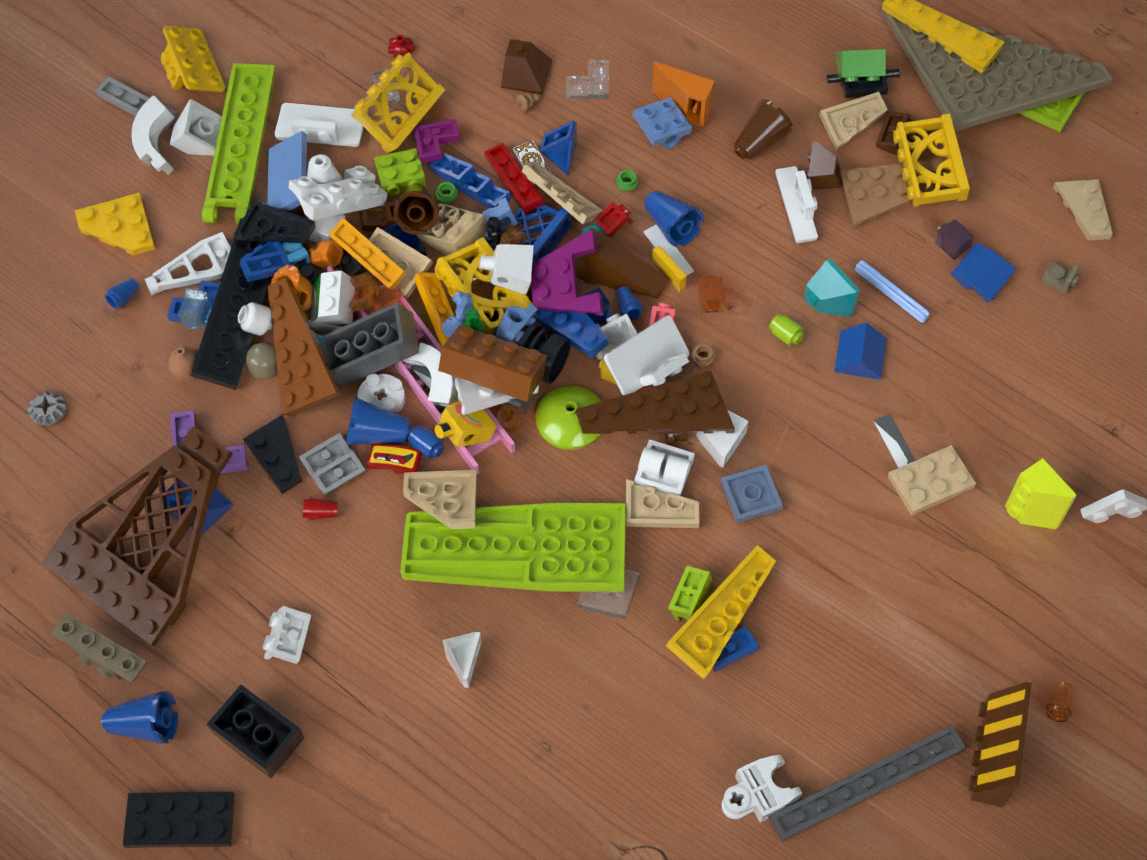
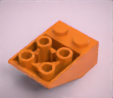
(689, 91)

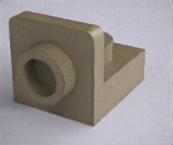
(1060, 277)

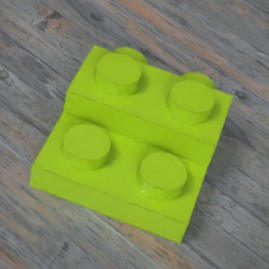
(399, 171)

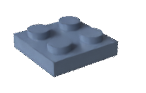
(751, 494)

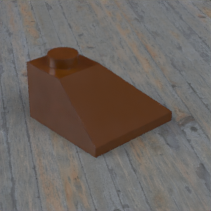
(525, 68)

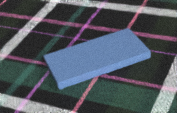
(286, 163)

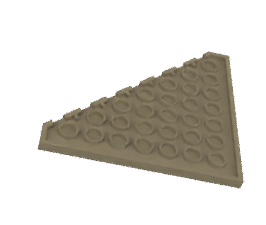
(1013, 82)

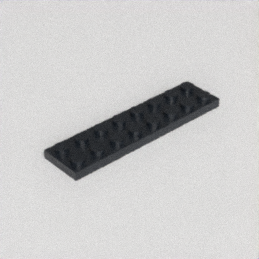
(224, 341)

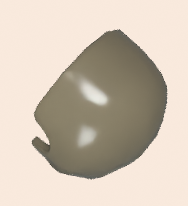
(262, 360)

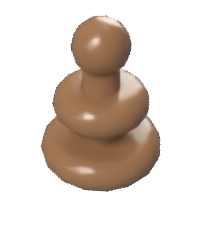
(526, 101)

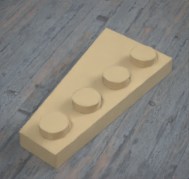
(566, 196)

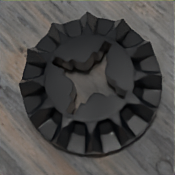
(493, 232)

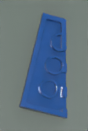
(576, 327)

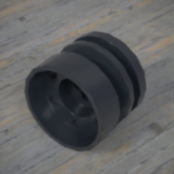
(555, 347)

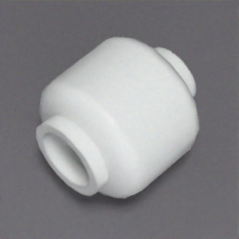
(255, 318)

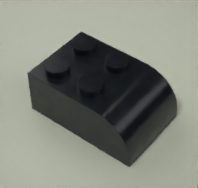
(255, 731)

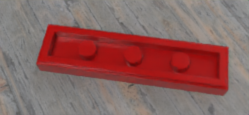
(513, 178)

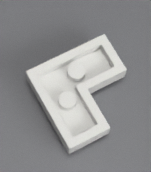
(1121, 502)

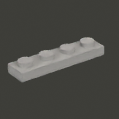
(125, 97)

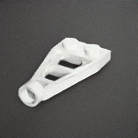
(215, 247)

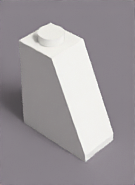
(723, 444)

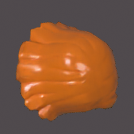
(301, 284)

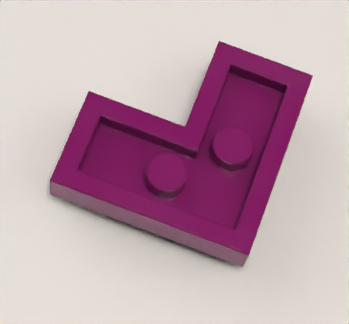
(431, 135)

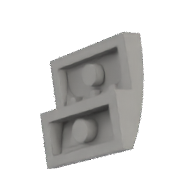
(331, 464)

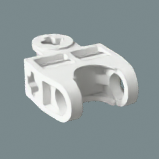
(758, 791)

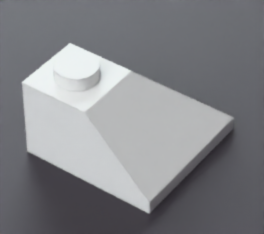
(196, 130)

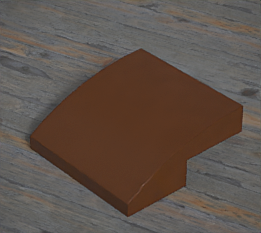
(885, 138)

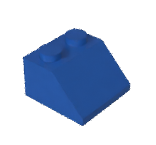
(217, 506)

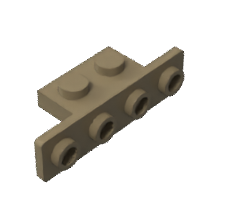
(98, 650)

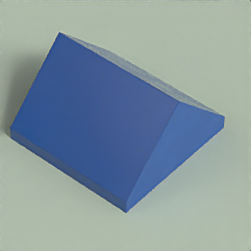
(861, 352)

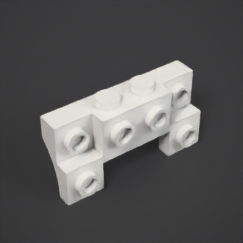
(338, 197)

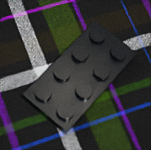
(179, 819)

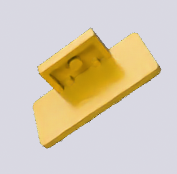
(190, 60)

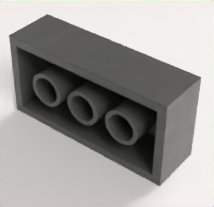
(370, 344)

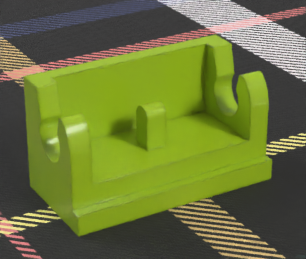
(691, 592)

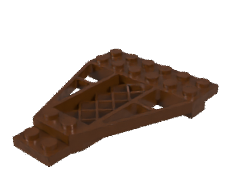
(112, 580)

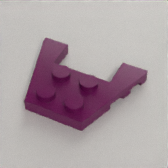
(556, 282)

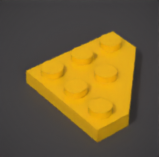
(118, 223)

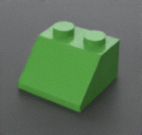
(861, 64)

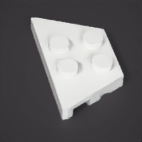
(478, 397)

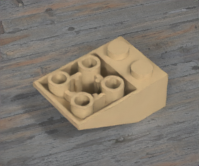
(454, 230)

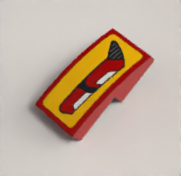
(394, 457)

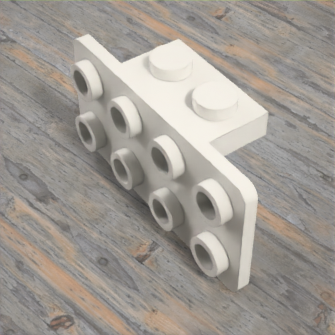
(320, 124)
(648, 357)

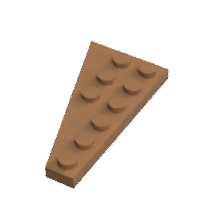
(882, 188)

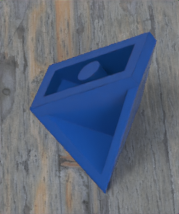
(560, 145)

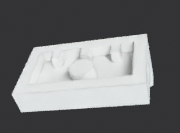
(617, 332)
(287, 634)

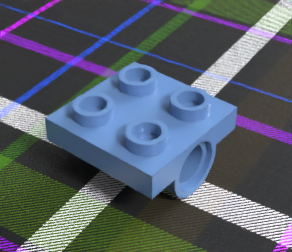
(662, 122)
(515, 323)

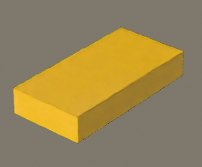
(669, 268)

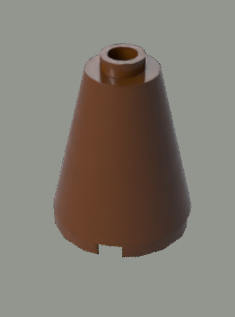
(762, 130)
(415, 210)

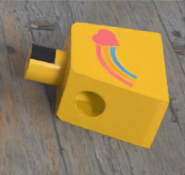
(465, 429)

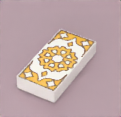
(529, 153)

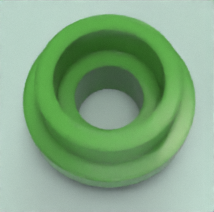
(627, 175)
(446, 187)

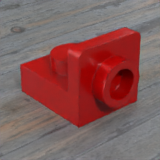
(613, 218)

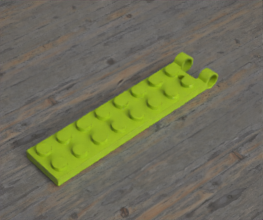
(239, 140)

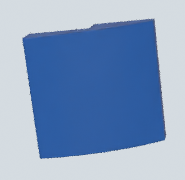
(983, 271)

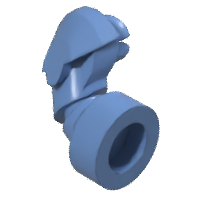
(463, 303)

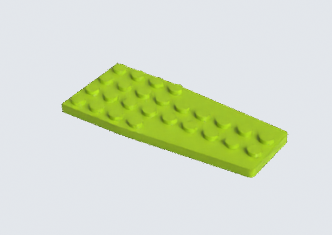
(522, 548)

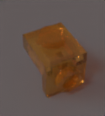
(513, 236)
(366, 292)

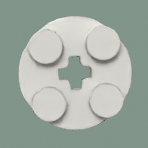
(385, 384)

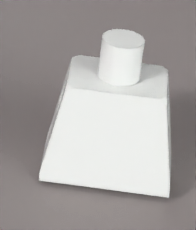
(510, 266)

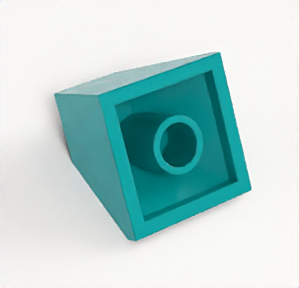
(831, 291)

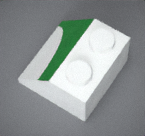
(332, 298)

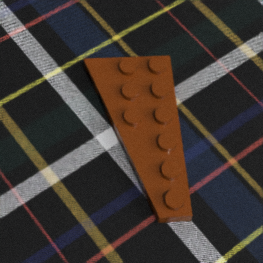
(299, 357)

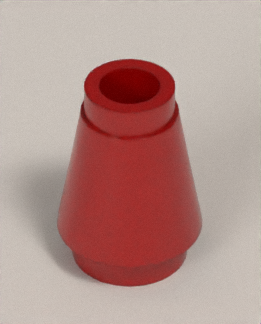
(319, 509)

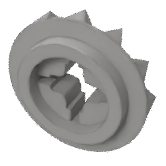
(53, 413)

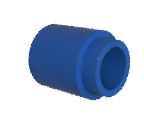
(426, 441)

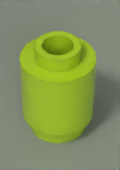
(786, 330)

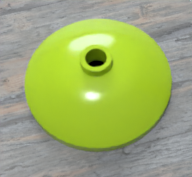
(558, 424)

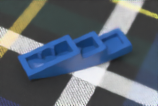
(469, 181)

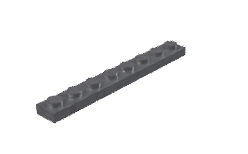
(866, 783)

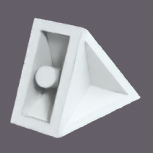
(462, 655)

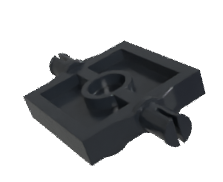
(862, 87)

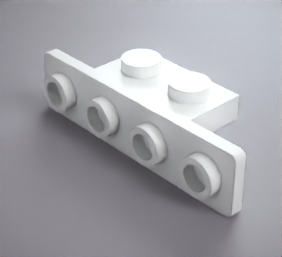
(798, 202)

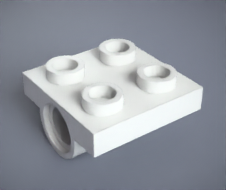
(664, 468)

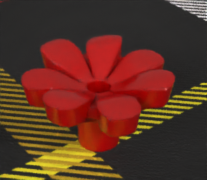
(400, 46)

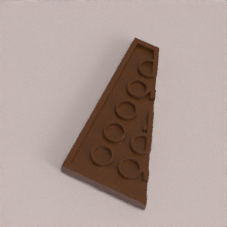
(664, 409)

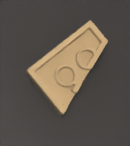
(851, 118)

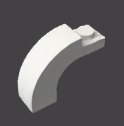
(145, 132)
(443, 385)

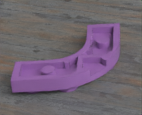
(183, 422)

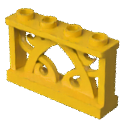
(424, 98)
(946, 136)
(483, 305)

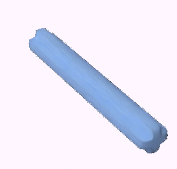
(892, 291)

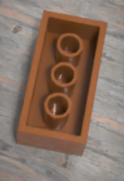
(492, 363)

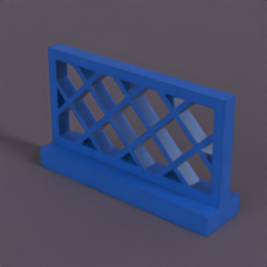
(553, 232)

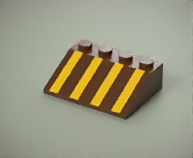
(1000, 745)

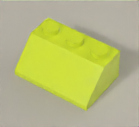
(1040, 497)

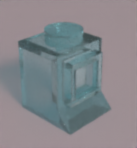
(195, 309)

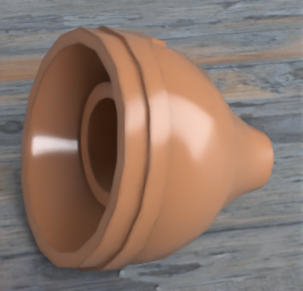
(181, 363)

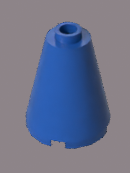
(674, 218)
(376, 425)
(144, 718)

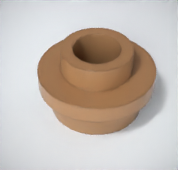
(703, 349)

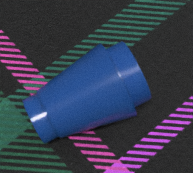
(120, 294)
(628, 303)

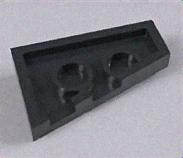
(273, 225)
(275, 453)

